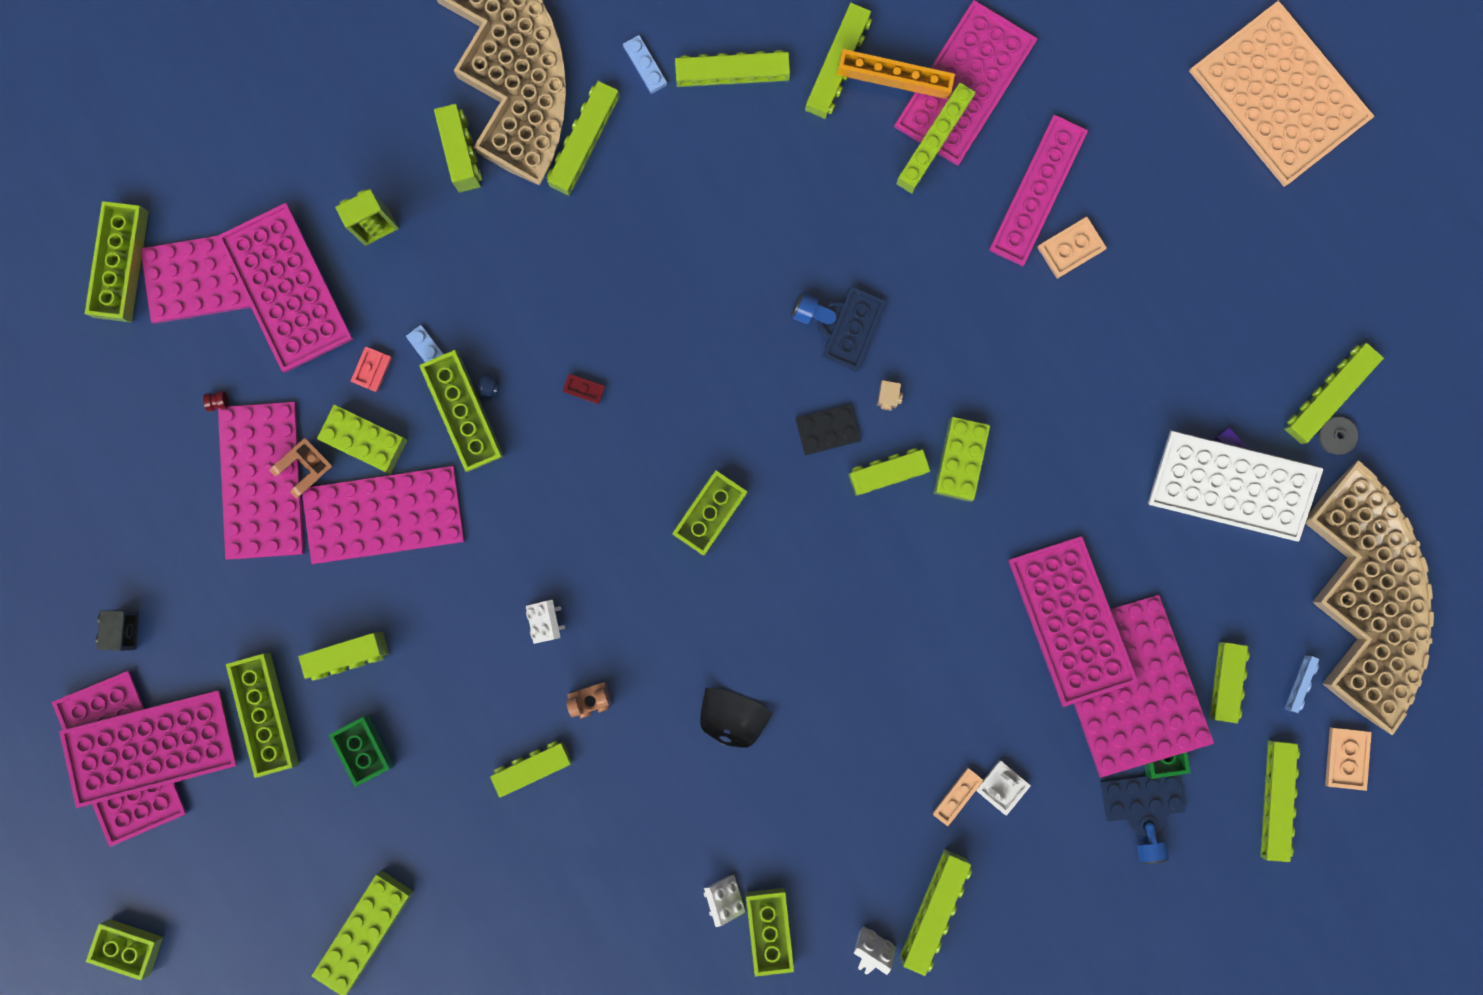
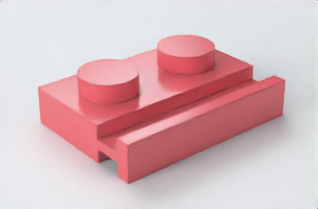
(371, 369)

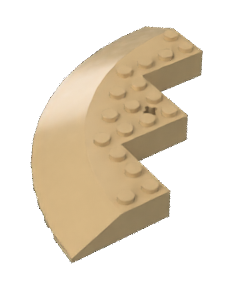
(522, 72)
(1383, 597)

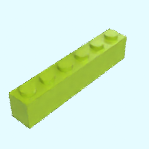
(732, 68)
(828, 83)
(583, 138)
(935, 138)
(1333, 393)
(1279, 801)

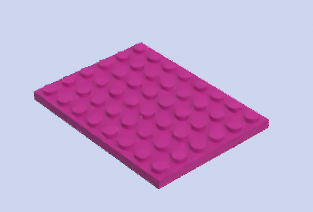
(1153, 716)

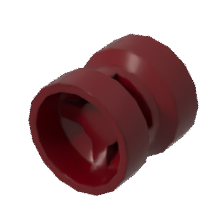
(215, 401)

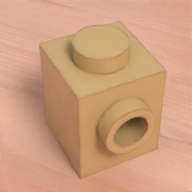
(889, 395)

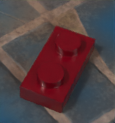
(583, 389)

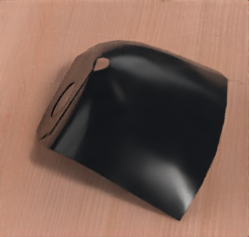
(733, 712)

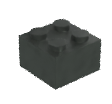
(117, 630)

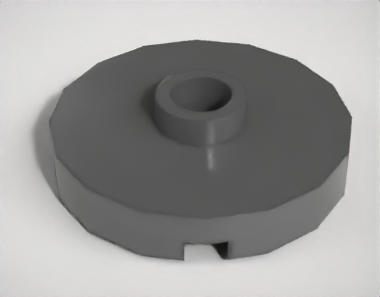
(1329, 440)

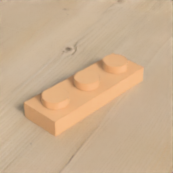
(957, 796)

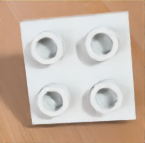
(543, 621)
(1003, 787)
(724, 900)
(874, 951)

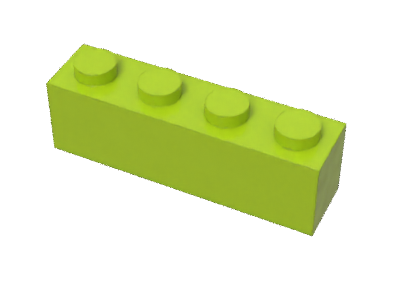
(888, 472)
(1228, 682)
(531, 769)

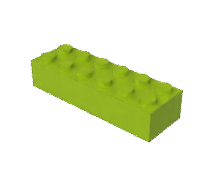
(116, 262)
(461, 410)
(262, 715)
(935, 912)
(362, 933)

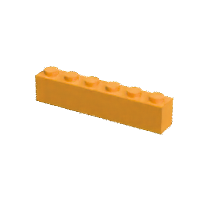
(895, 74)

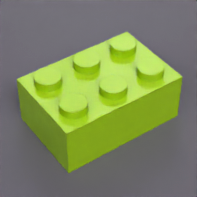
(124, 949)

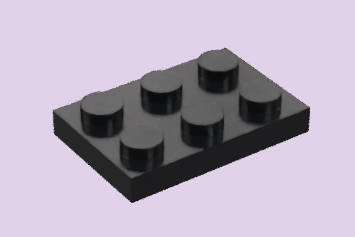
(827, 430)

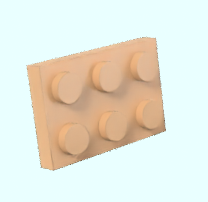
(1071, 247)
(1348, 759)

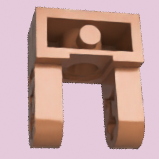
(310, 459)
(577, 703)

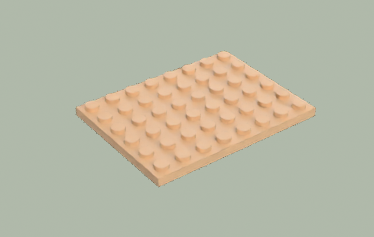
(1281, 93)

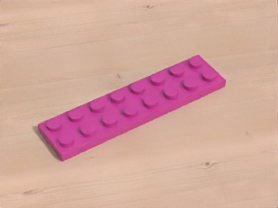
(1038, 190)

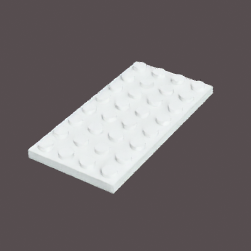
(1235, 485)

